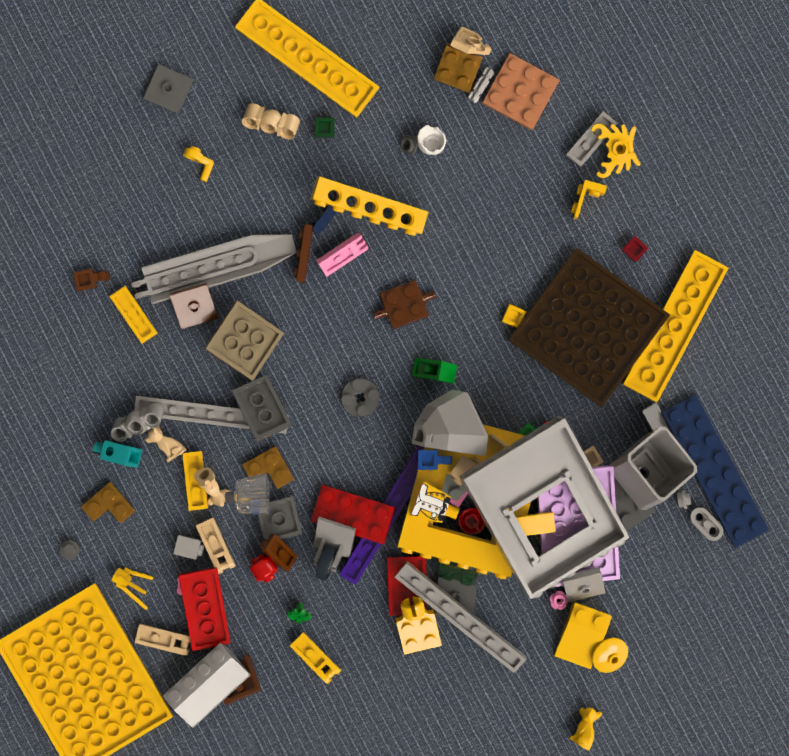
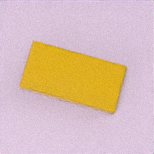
(537, 523)

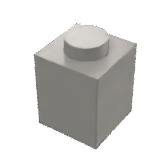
(188, 547)

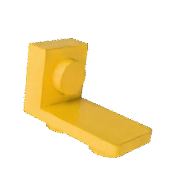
(594, 190)

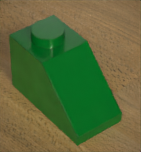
(434, 370)

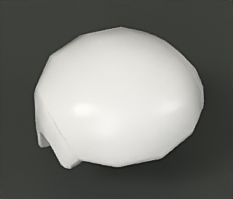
(431, 140)

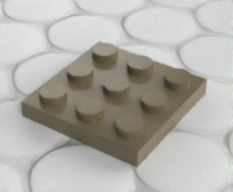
(244, 340)

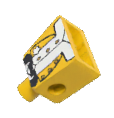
(433, 505)

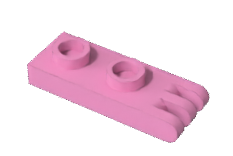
(342, 254)

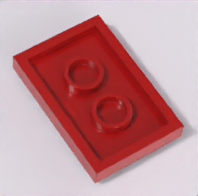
(398, 591)

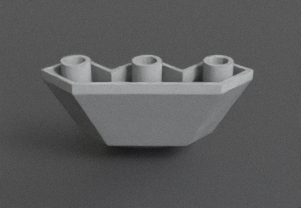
(451, 425)

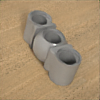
(129, 425)

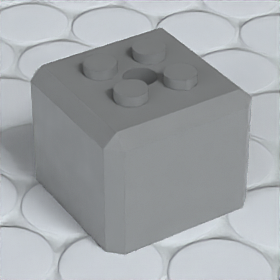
(664, 463)

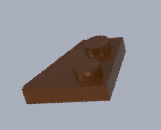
(248, 687)

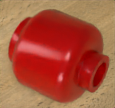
(263, 568)

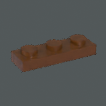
(303, 253)

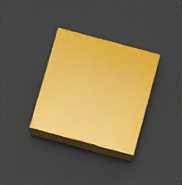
(513, 316)

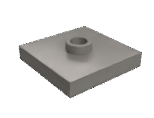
(584, 584)

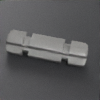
(480, 85)

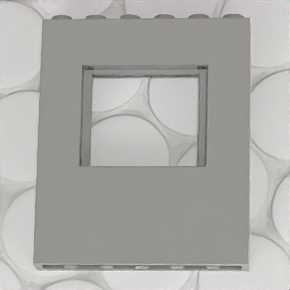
(525, 473)

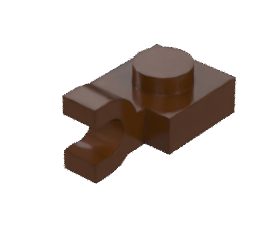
(87, 279)

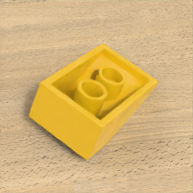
(582, 634)

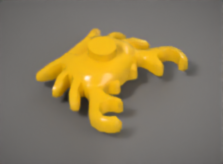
(619, 148)

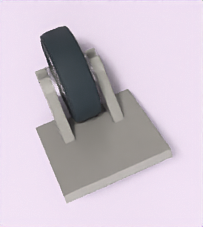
(331, 539)

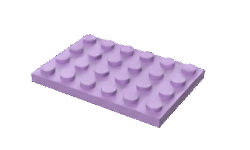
(569, 520)

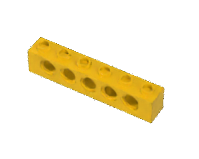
(416, 216)

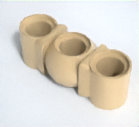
(270, 121)

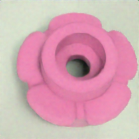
(558, 595)

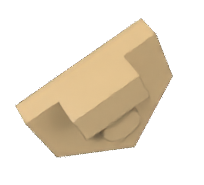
(470, 42)

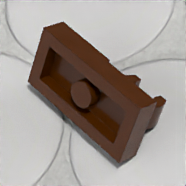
(278, 552)

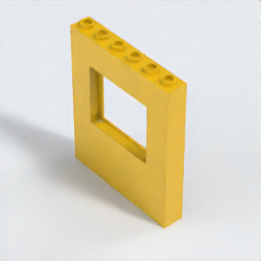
(449, 544)

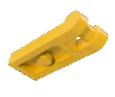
(314, 657)

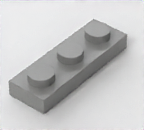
(589, 141)

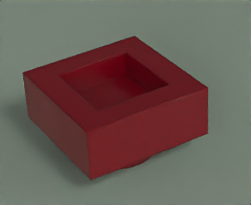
(635, 249)

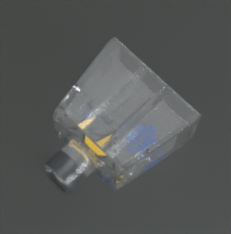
(251, 495)

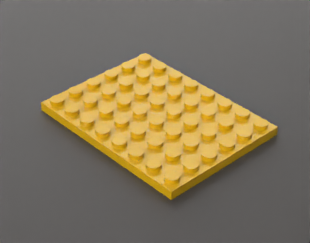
(84, 677)

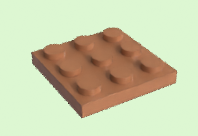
(520, 91)

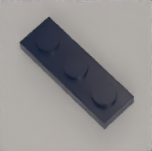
(321, 222)

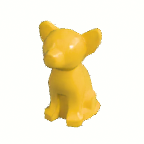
(585, 733)

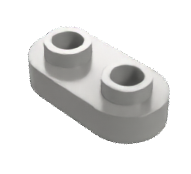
(706, 523)

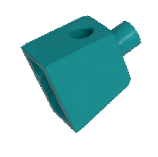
(118, 453)

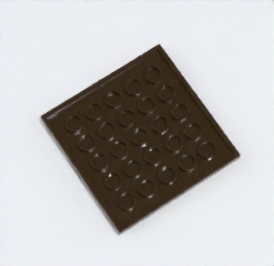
(589, 327)

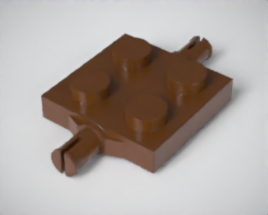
(404, 304)

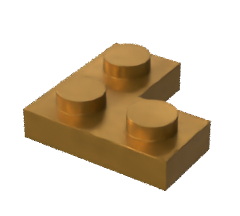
(271, 463)
(108, 499)

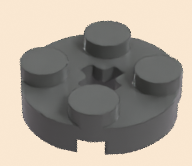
(362, 408)

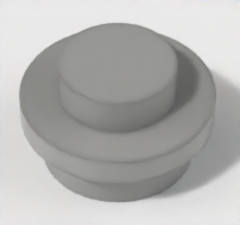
(684, 499)

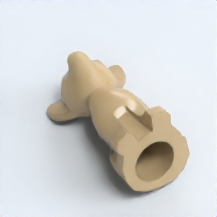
(168, 445)
(206, 480)

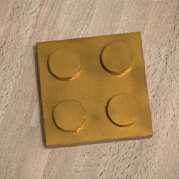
(458, 68)

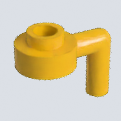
(193, 154)

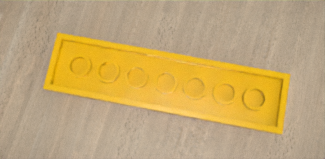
(307, 57)
(686, 308)

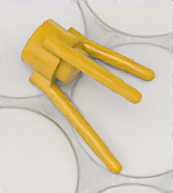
(122, 579)

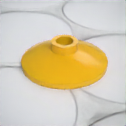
(610, 655)

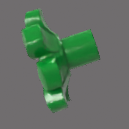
(299, 614)

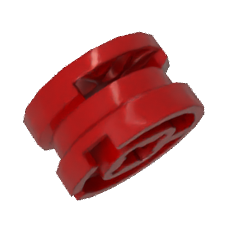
(471, 521)

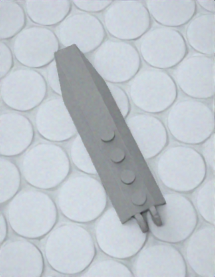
(215, 265)

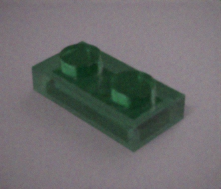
(451, 572)

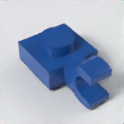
(429, 459)

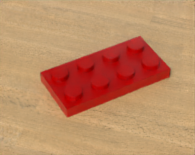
(367, 516)
(204, 608)

